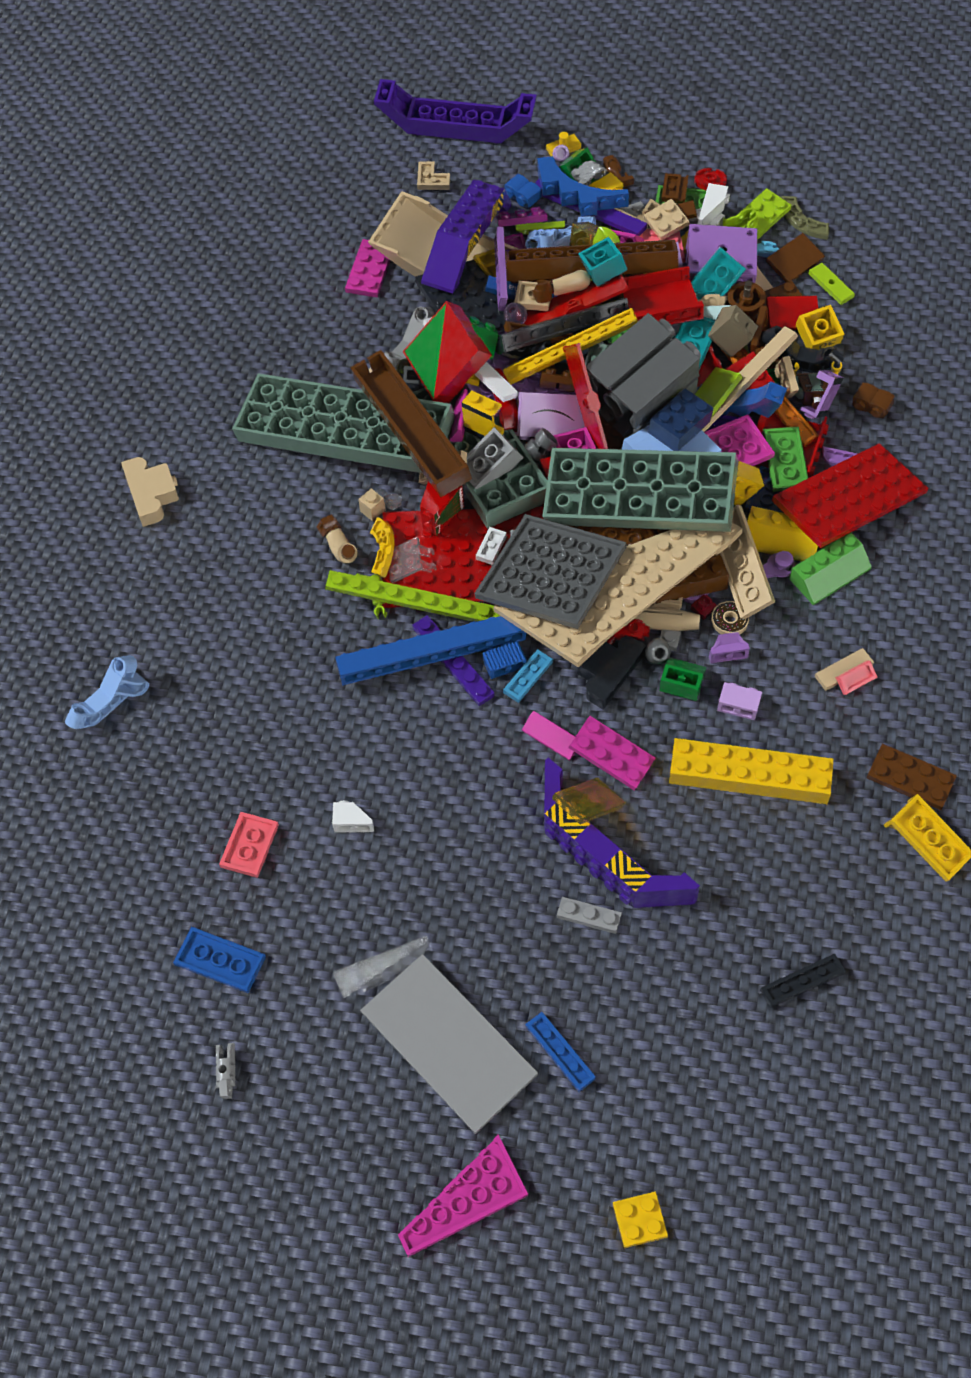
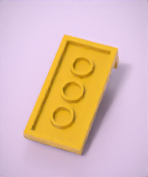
(931, 837)

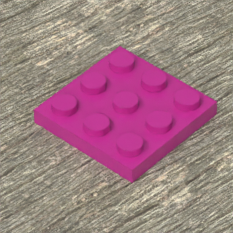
(743, 439)

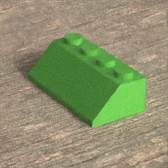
(830, 568)

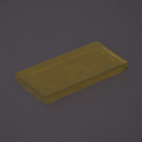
(588, 800)

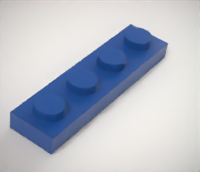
(560, 1052)

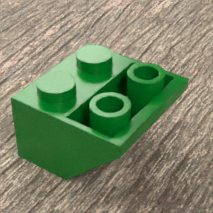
(682, 679)

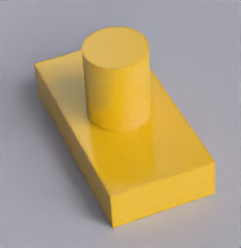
(570, 141)

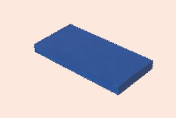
(219, 959)

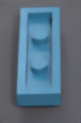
(527, 676)

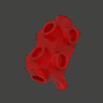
(634, 629)

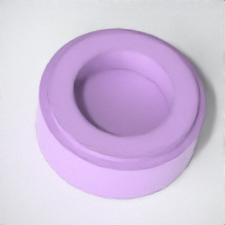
(560, 153)

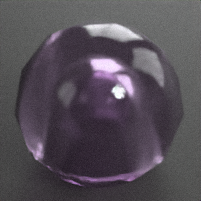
(515, 313)

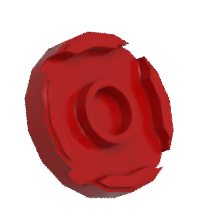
(706, 176)

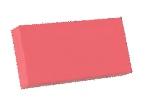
(856, 677)

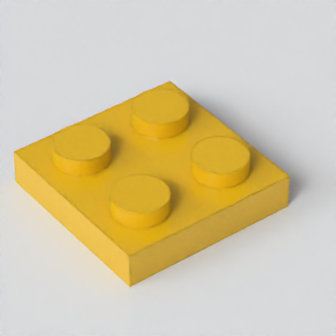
(639, 1219)

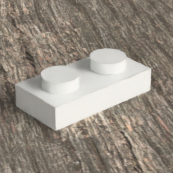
(491, 545)

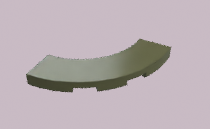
(802, 223)

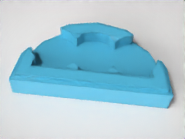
(766, 248)

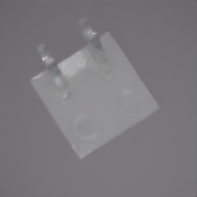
(407, 560)

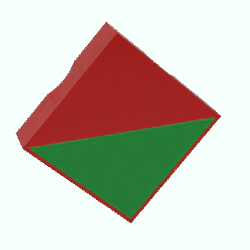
(446, 353)

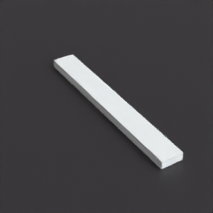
(493, 380)

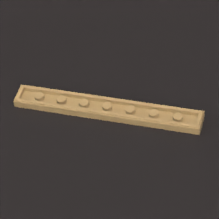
(757, 367)

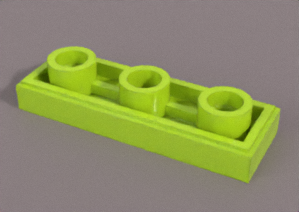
(525, 228)
(831, 283)

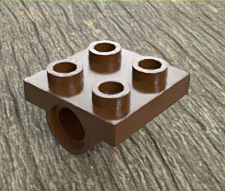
(551, 376)

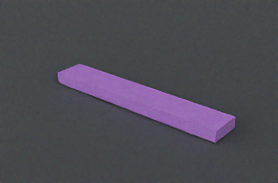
(500, 268)

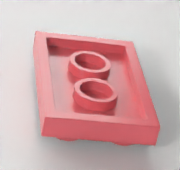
(249, 844)

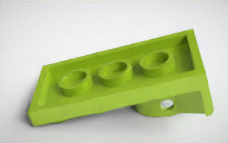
(760, 213)

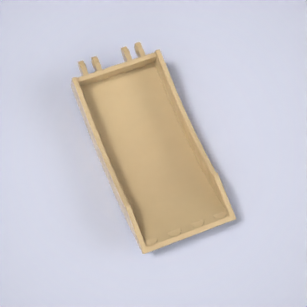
(409, 234)

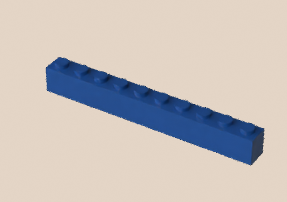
(426, 649)

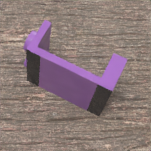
(834, 383)

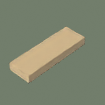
(827, 676)

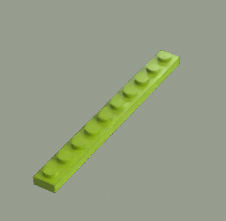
(408, 597)

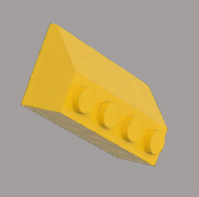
(777, 532)

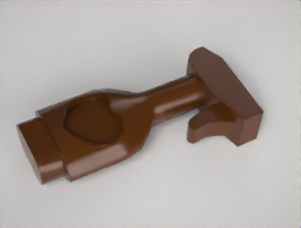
(612, 165)

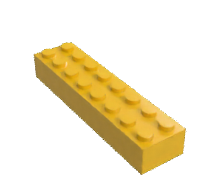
(751, 771)

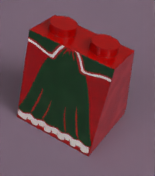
(438, 511)

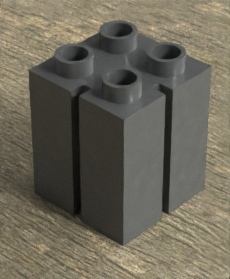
(642, 374)

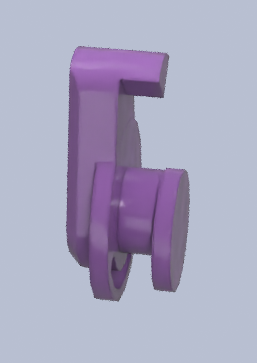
(779, 564)

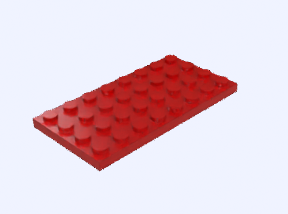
(849, 495)

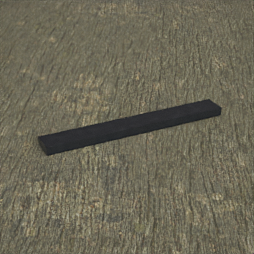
(561, 325)

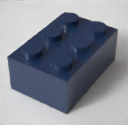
(680, 420)

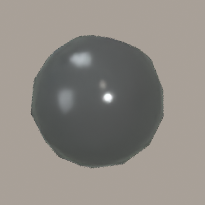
(657, 651)

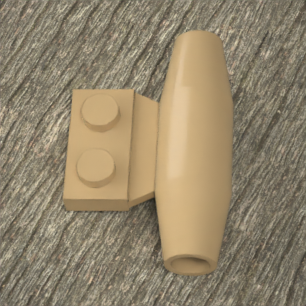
(669, 617)

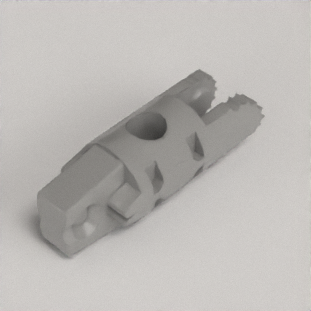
(225, 1070)

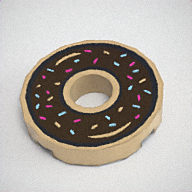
(723, 626)

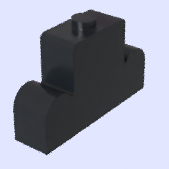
(610, 668)

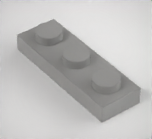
(589, 915)

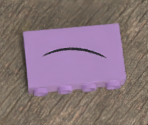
(550, 411)

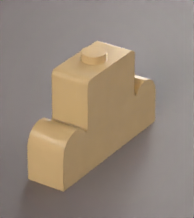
(150, 488)

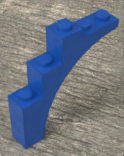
(571, 192)

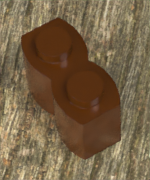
(873, 400)

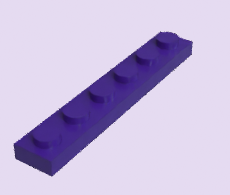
(459, 667)

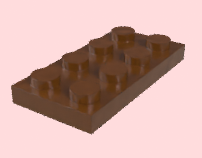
(911, 776)

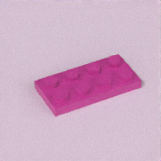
(367, 271)
(612, 753)

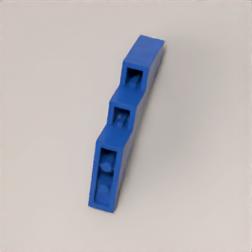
(759, 400)

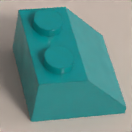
(603, 261)

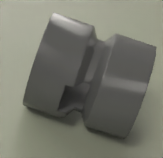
(543, 442)

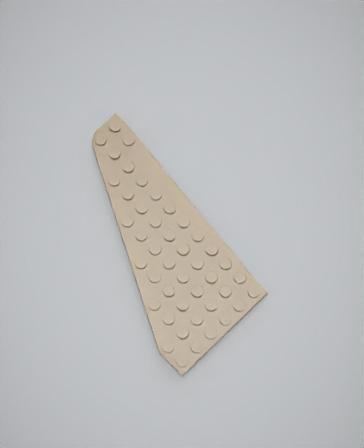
(637, 581)

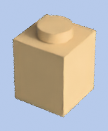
(371, 504)

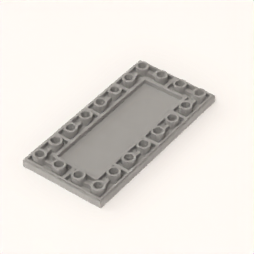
(449, 1043)

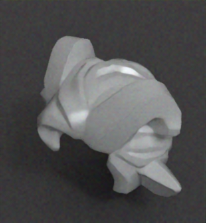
(587, 171)

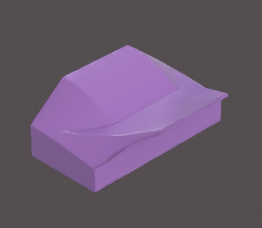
(729, 648)

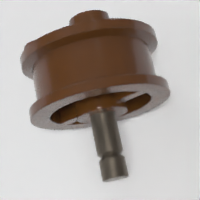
(747, 297)

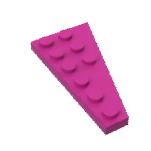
(472, 1195)

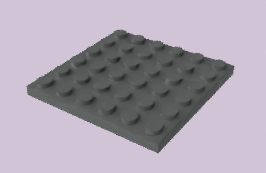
(551, 571)

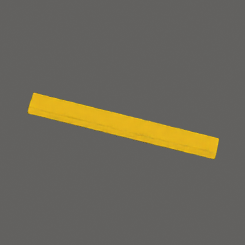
(555, 353)

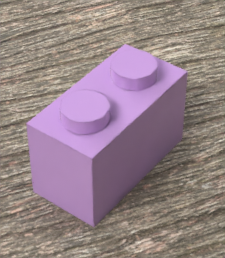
(739, 701)

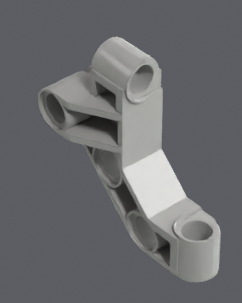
(415, 325)

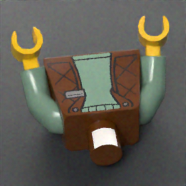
(810, 387)

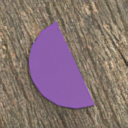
(835, 456)

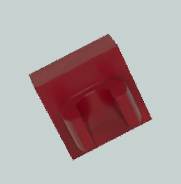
(703, 606)

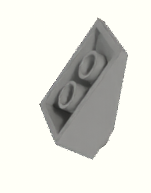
(491, 458)

